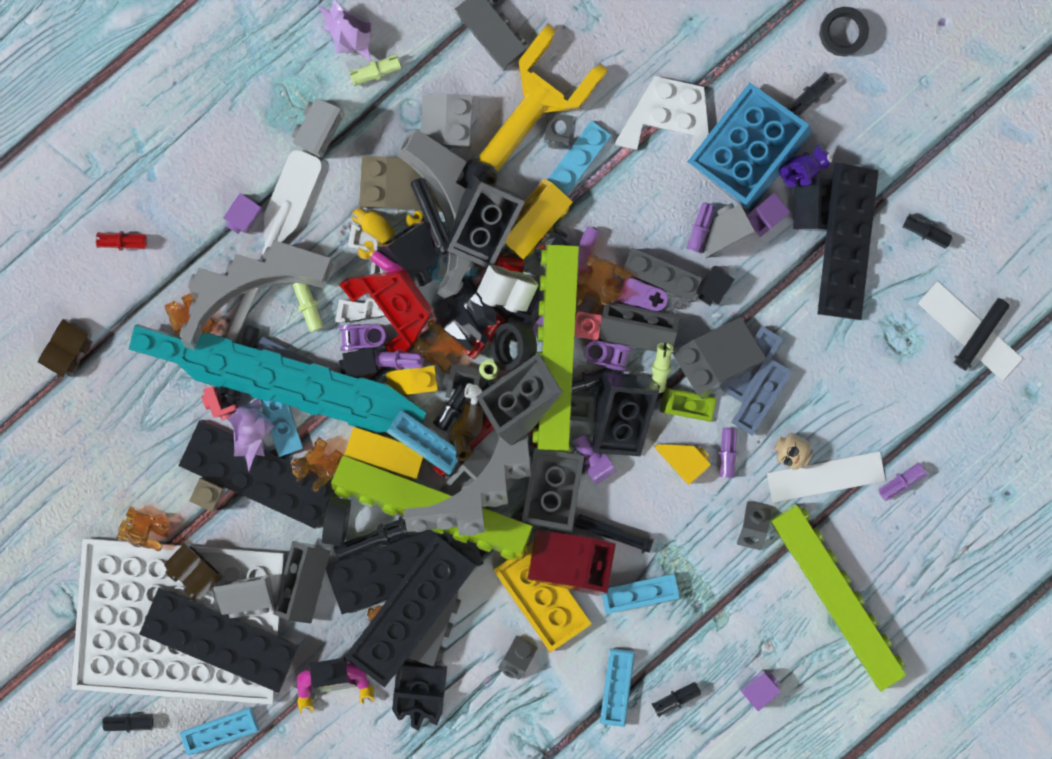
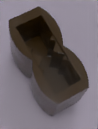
(65, 348)
(193, 571)

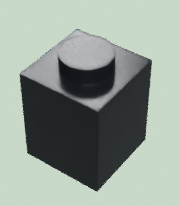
(714, 286)
(358, 363)

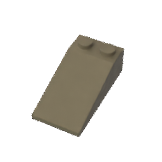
(388, 184)

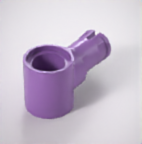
(585, 247)
(596, 464)

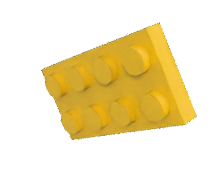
(547, 608)

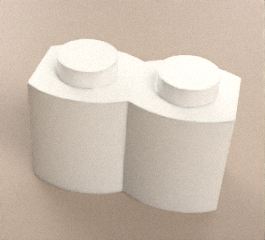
(507, 288)

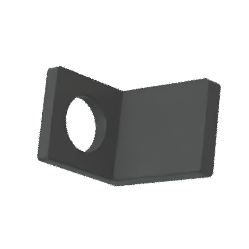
(557, 141)
(755, 524)

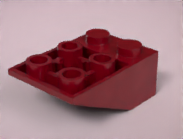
(571, 562)

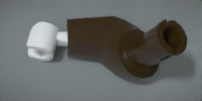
(468, 425)

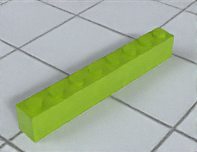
(557, 340)
(396, 493)
(837, 597)

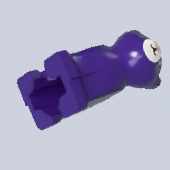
(805, 167)

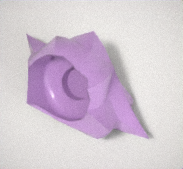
(347, 30)
(249, 429)

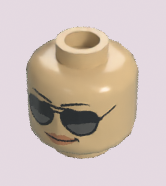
(793, 451)

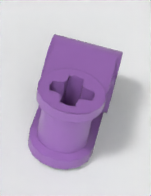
(638, 293)
(360, 336)
(609, 355)

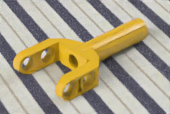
(538, 99)

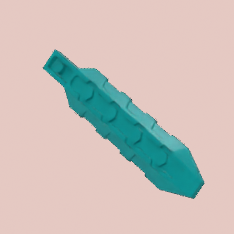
(280, 379)

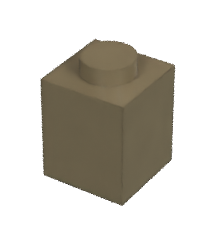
(207, 494)

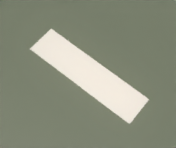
(962, 323)
(826, 477)

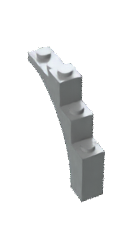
(442, 173)
(281, 265)
(488, 489)

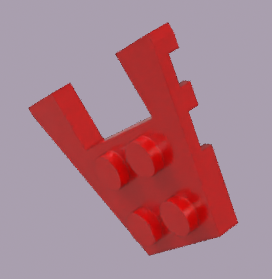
(399, 302)

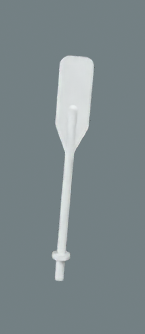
(283, 214)

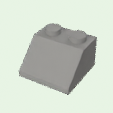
(448, 119)
(318, 127)
(727, 228)
(468, 473)
(245, 595)

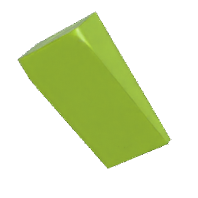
(687, 405)

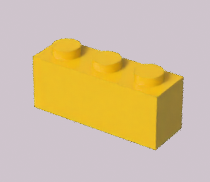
(537, 217)
(383, 453)

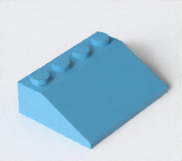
(750, 146)

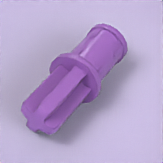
(701, 227)
(399, 359)
(728, 452)
(902, 482)

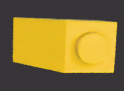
(413, 380)
(685, 460)

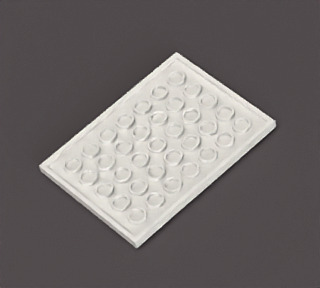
(113, 604)

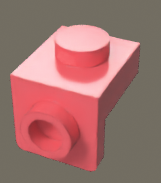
(587, 325)
(213, 402)

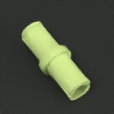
(375, 70)
(308, 306)
(661, 366)
(482, 369)

